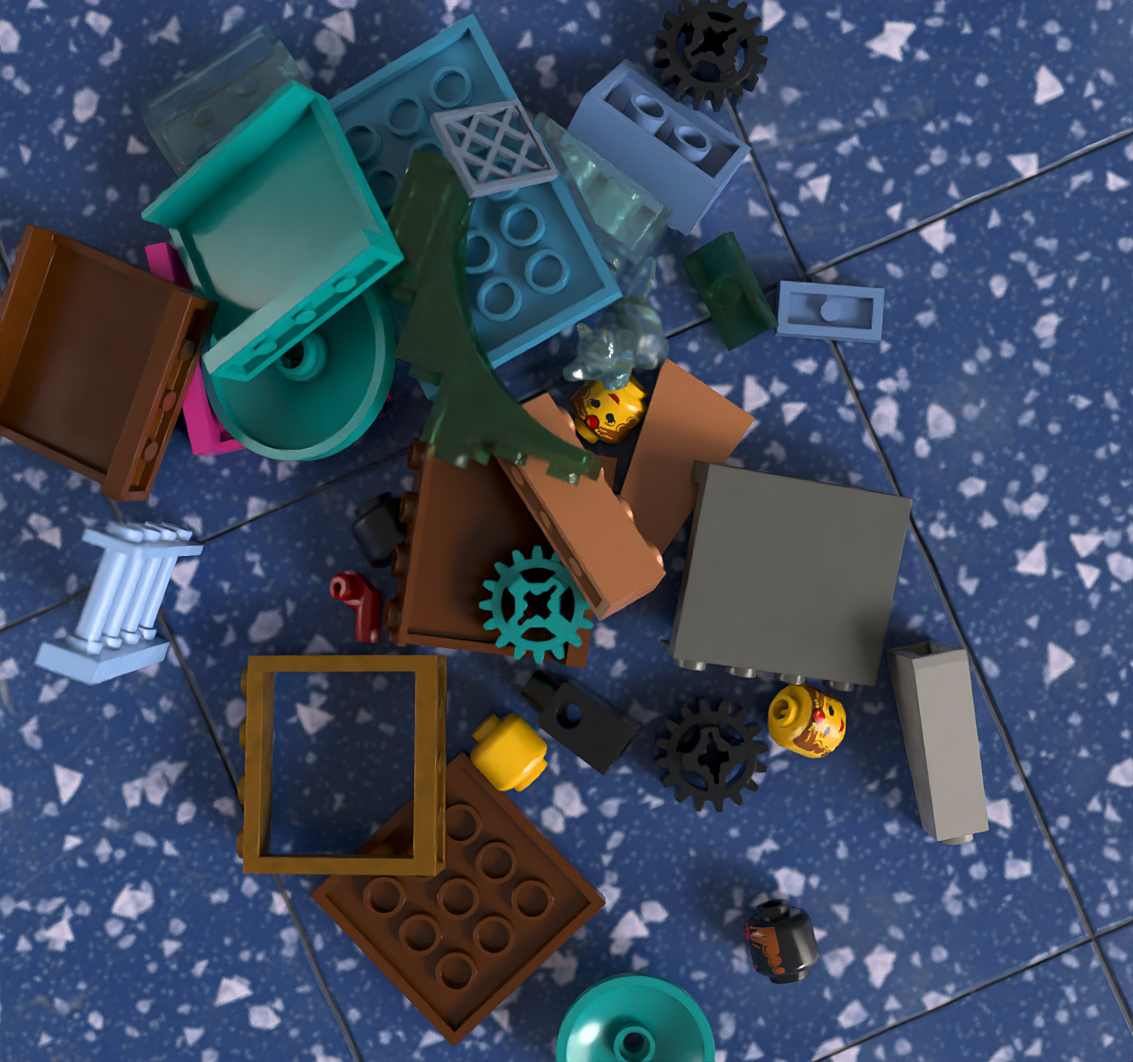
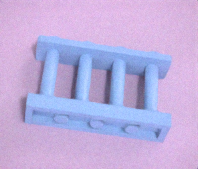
(120, 611)

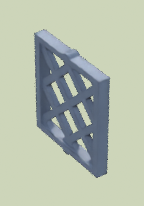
(482, 113)

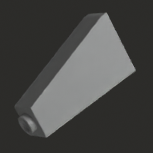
(940, 737)

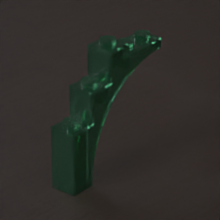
(442, 339)

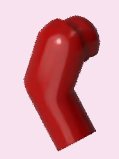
(363, 600)

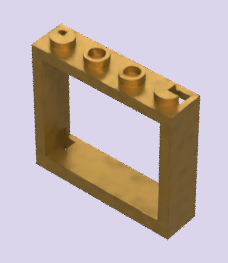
(429, 768)

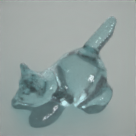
(623, 337)

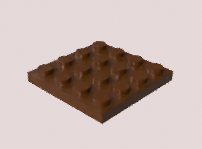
(477, 925)

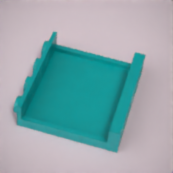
(276, 229)

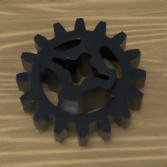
(704, 74)
(734, 751)

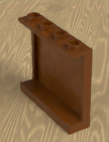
(96, 360)
(454, 536)

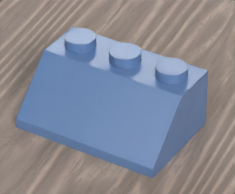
(658, 142)

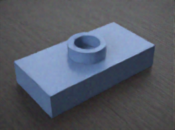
(829, 312)

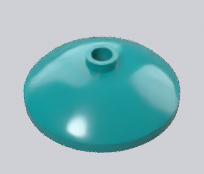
(635, 1003)

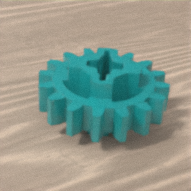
(519, 587)

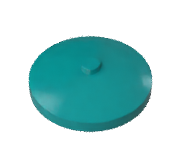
(316, 392)

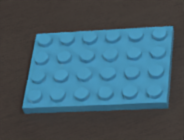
(527, 246)

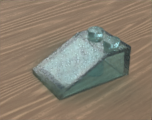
(615, 209)

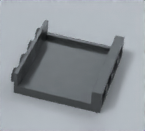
(787, 577)

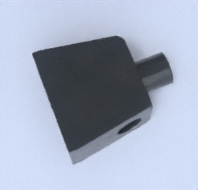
(603, 729)

